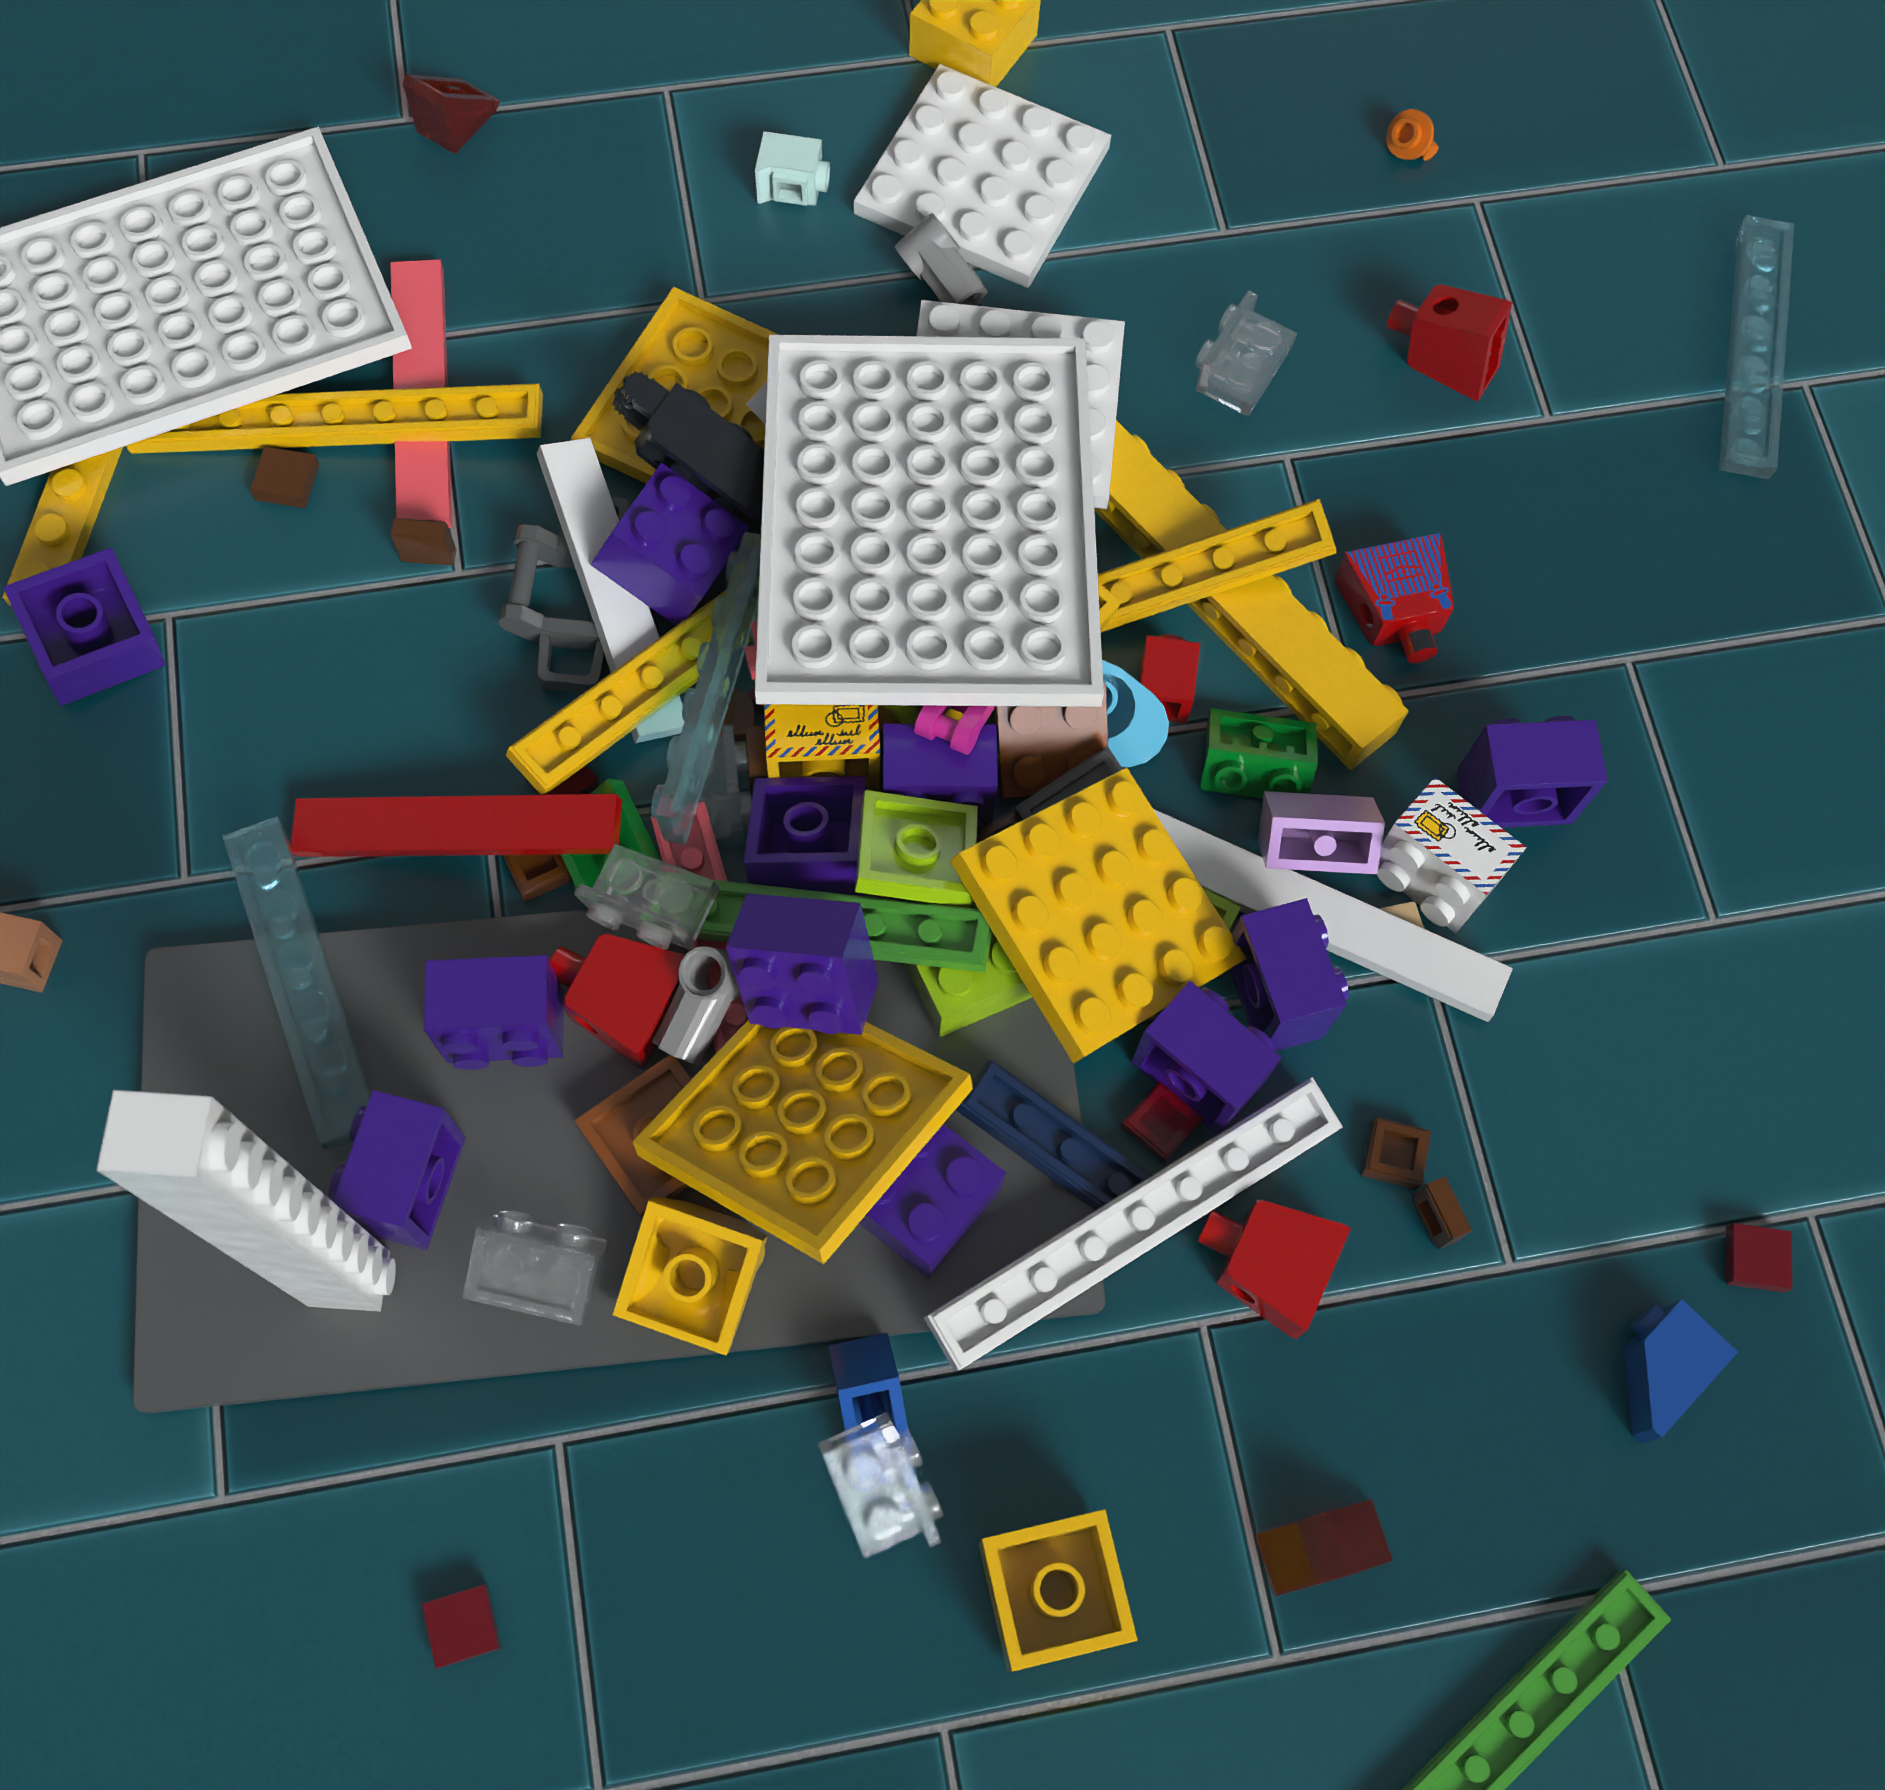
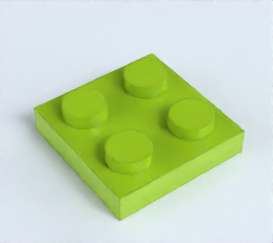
(910, 845)

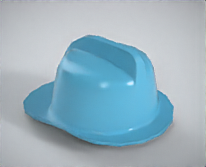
(1134, 718)

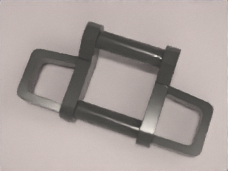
(516, 616)

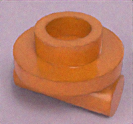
(1411, 136)

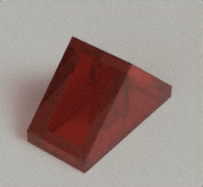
(447, 109)
(1323, 1547)

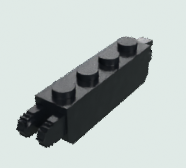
(695, 444)

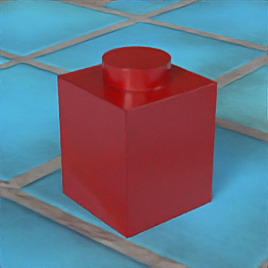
(1170, 672)

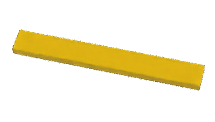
(362, 419)

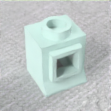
(790, 169)

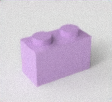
(1320, 832)

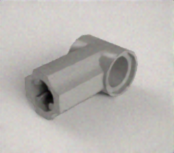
(935, 258)
(696, 1006)

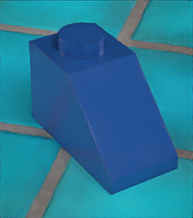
(1670, 1366)
(867, 1381)

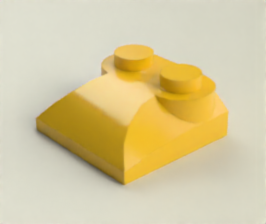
(690, 1273)

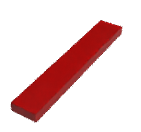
(456, 825)

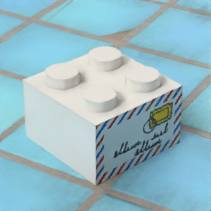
(1446, 855)

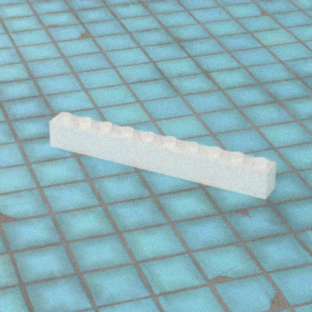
(242, 1198)

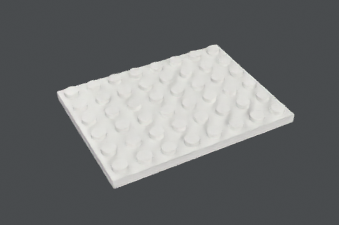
(183, 303)
(928, 524)

